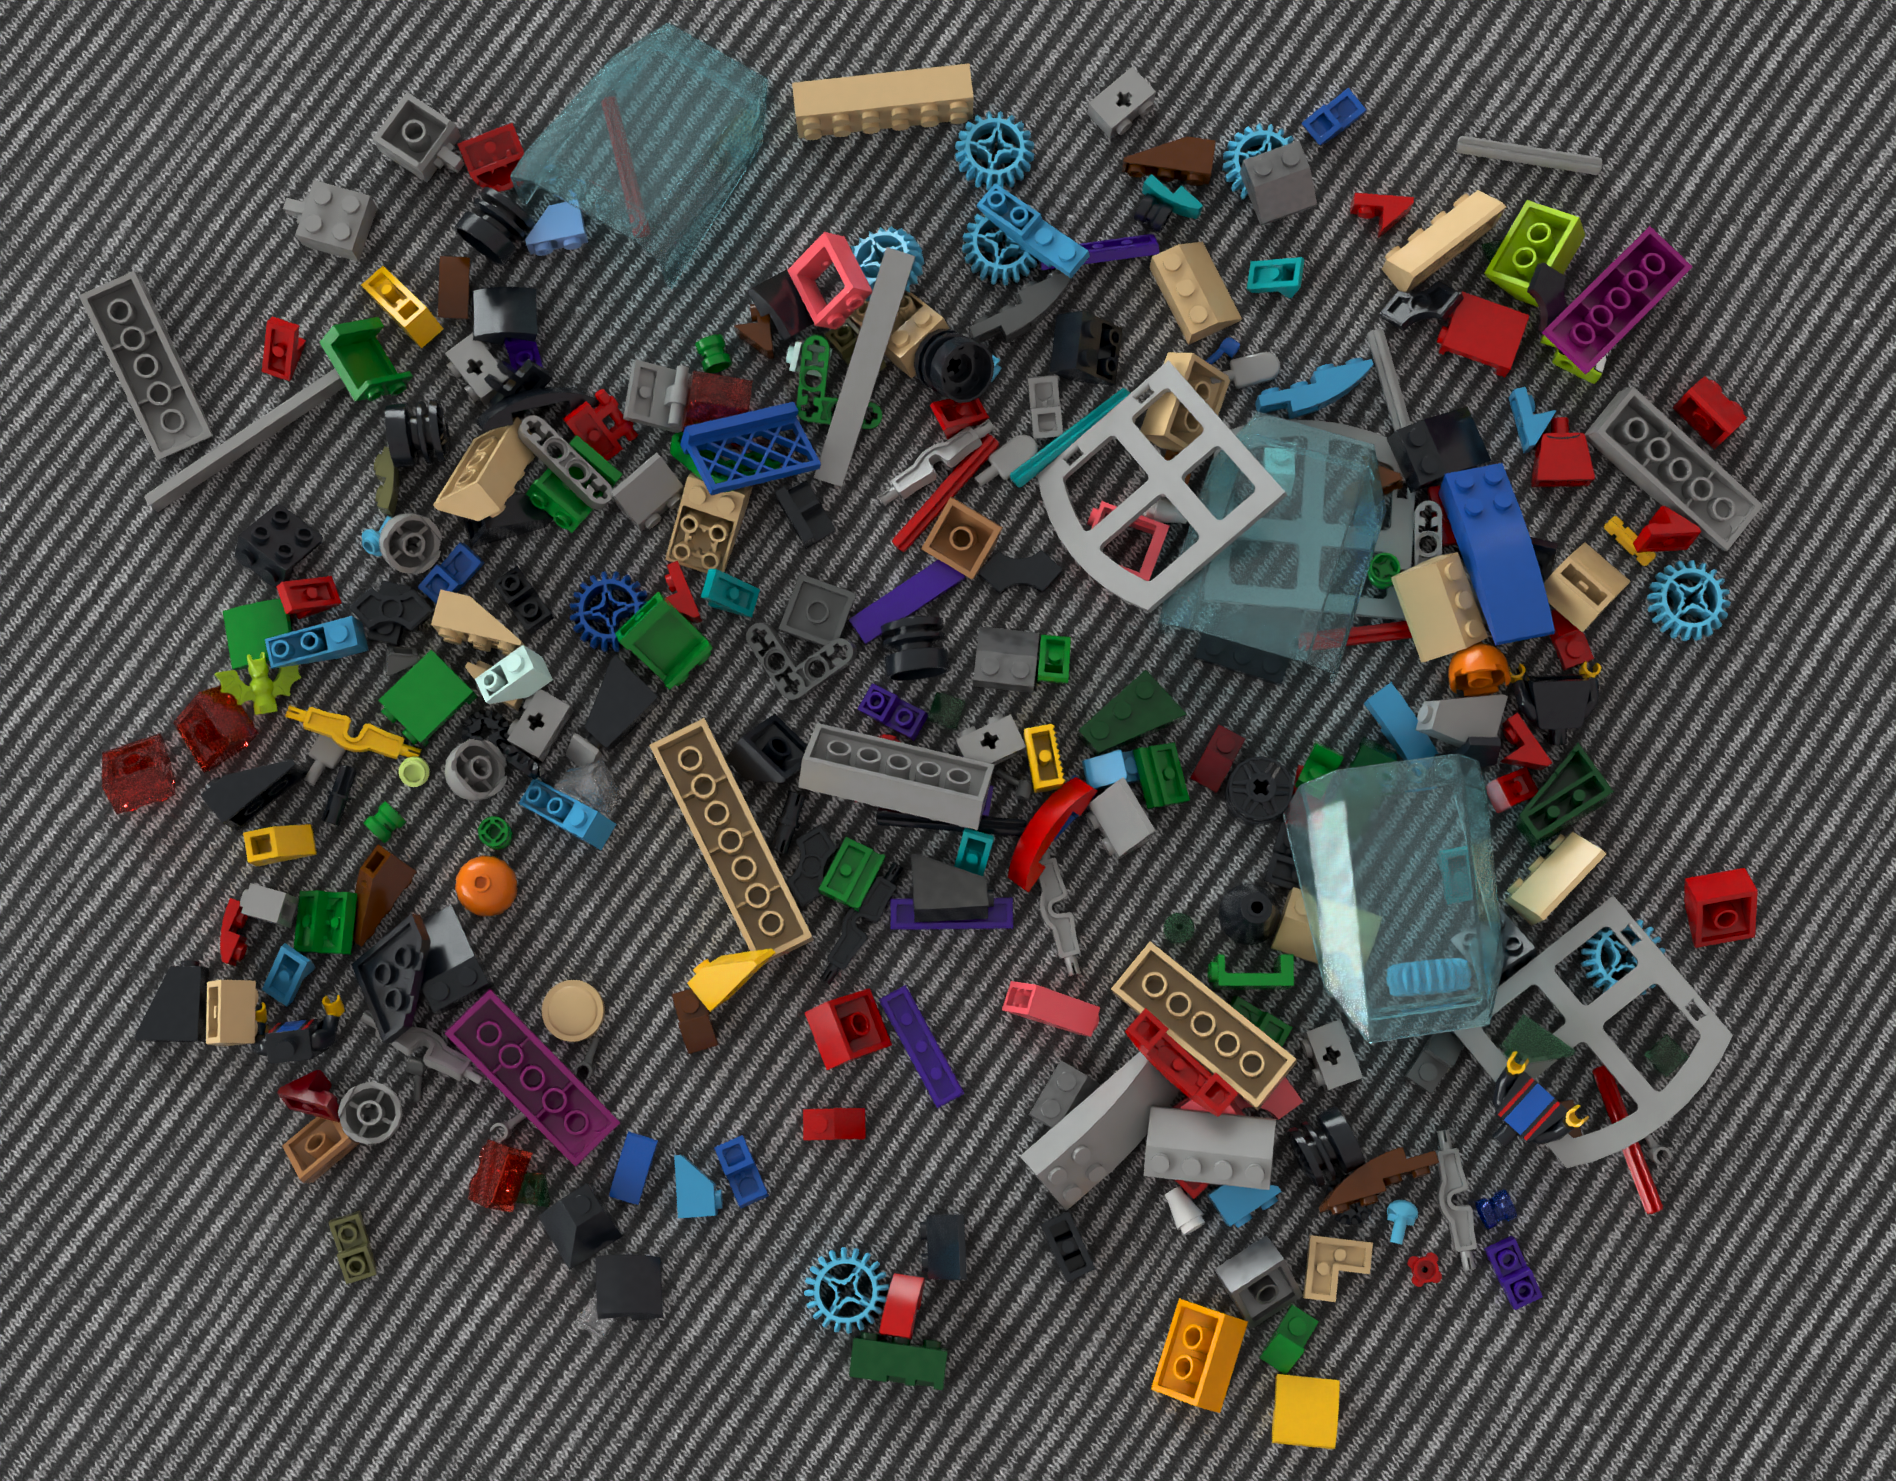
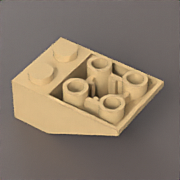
(911, 326)
(706, 526)
(1584, 586)
(463, 619)

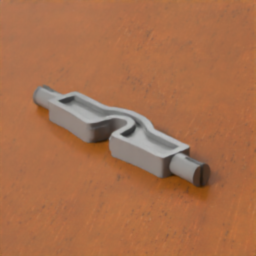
(948, 452)
(1061, 924)
(437, 1056)
(1461, 1216)

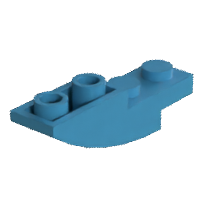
(1031, 232)
(1326, 387)

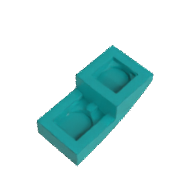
(1181, 200)

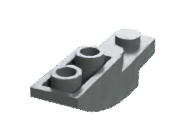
(1033, 306)

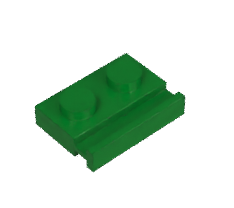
(1161, 775)
(851, 874)

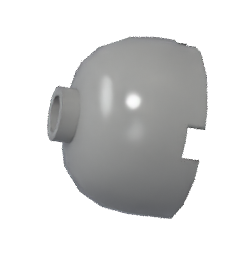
(410, 543)
(475, 770)
(370, 1113)

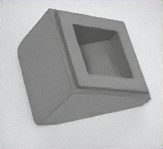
(582, 751)

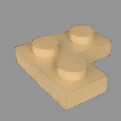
(1329, 1256)

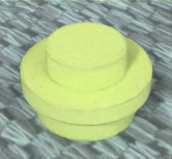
(414, 771)

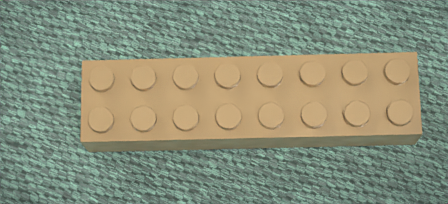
(731, 840)

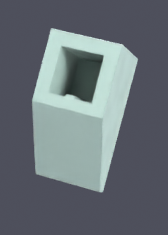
(514, 677)

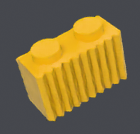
(1043, 758)

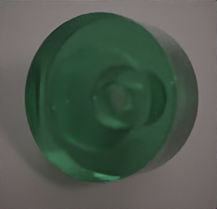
(1177, 936)

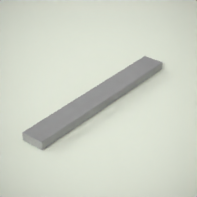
(864, 366)
(245, 440)

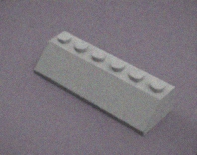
(896, 776)

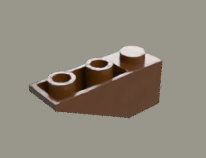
(1181, 159)
(377, 889)

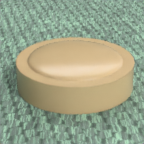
(573, 1011)

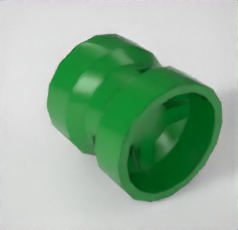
(713, 353)
(1386, 565)
(384, 822)
(499, 836)

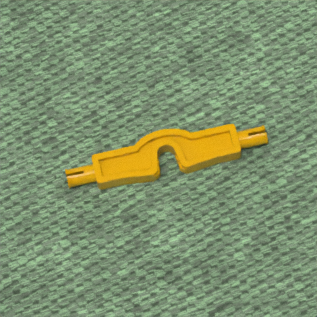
(337, 727)

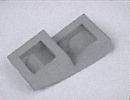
(1045, 406)

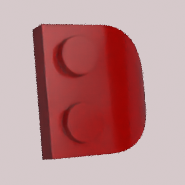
(492, 157)

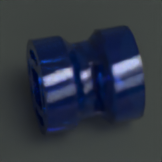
(1495, 1209)

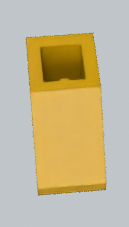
(279, 844)

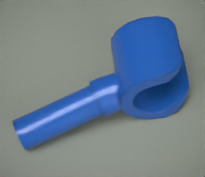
(1228, 346)

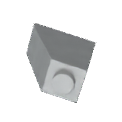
(1461, 718)

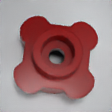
(1432, 1274)

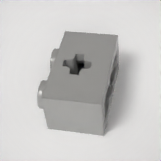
(1129, 89)
(469, 355)
(998, 727)
(539, 741)
(269, 905)
(1345, 1064)

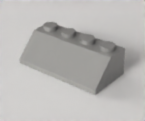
(1209, 1147)

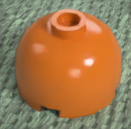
(1478, 670)
(486, 886)

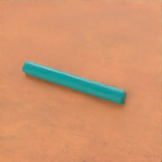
(1046, 455)

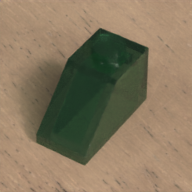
(1534, 1043)

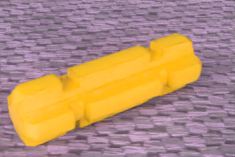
(1625, 538)

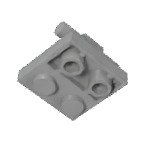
(657, 395)

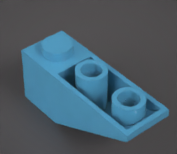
(317, 643)
(567, 813)

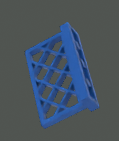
(741, 430)

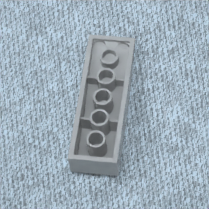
(147, 364)
(1672, 467)
(1099, 1131)

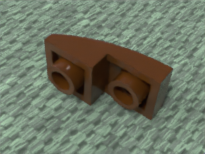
(453, 287)

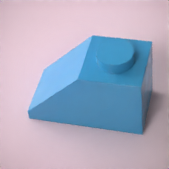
(695, 1191)

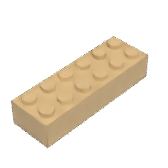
(883, 101)
(1205, 1025)

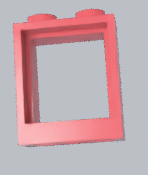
(812, 263)
(1157, 529)

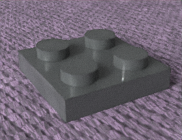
(817, 611)

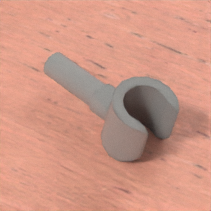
(508, 1126)
(1655, 1148)

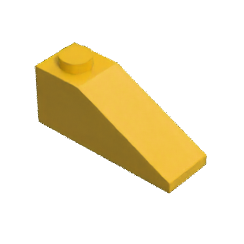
(402, 306)
(724, 976)

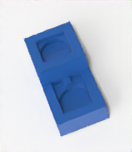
(1334, 117)
(452, 573)
(633, 1168)
(741, 1171)

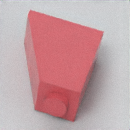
(1051, 1008)

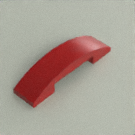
(1043, 829)
(1178, 1065)

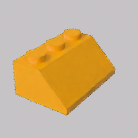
(1199, 1355)

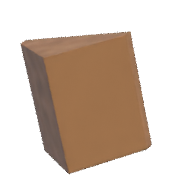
(962, 538)
(317, 1148)

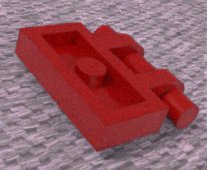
(589, 426)

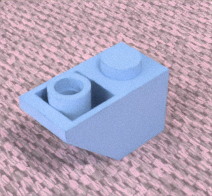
(557, 228)

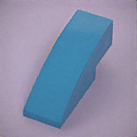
(1399, 724)

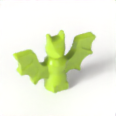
(261, 688)

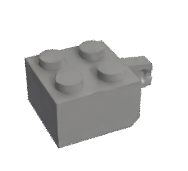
(419, 138)
(333, 219)

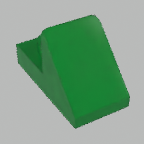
(1054, 659)
(1319, 762)
(1288, 1339)

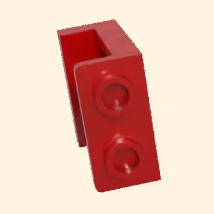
(1484, 333)

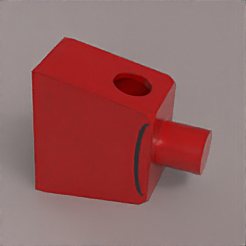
(1562, 458)

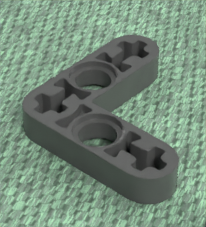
(802, 671)

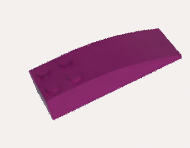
(1617, 300)
(532, 1077)

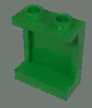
(362, 360)
(559, 500)
(665, 640)
(425, 698)
(1279, 980)

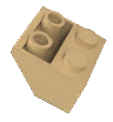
(231, 1012)

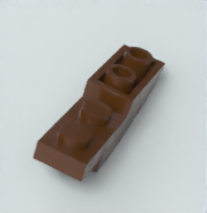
(1373, 1177)

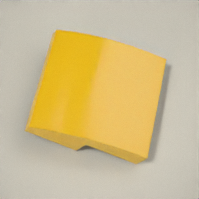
(1305, 1411)

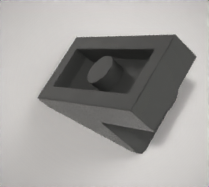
(1434, 1061)

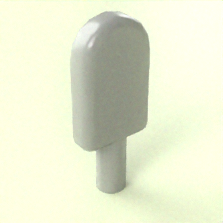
(1252, 370)
(1008, 458)
(325, 753)

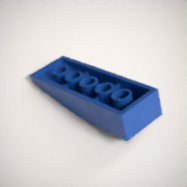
(1497, 552)

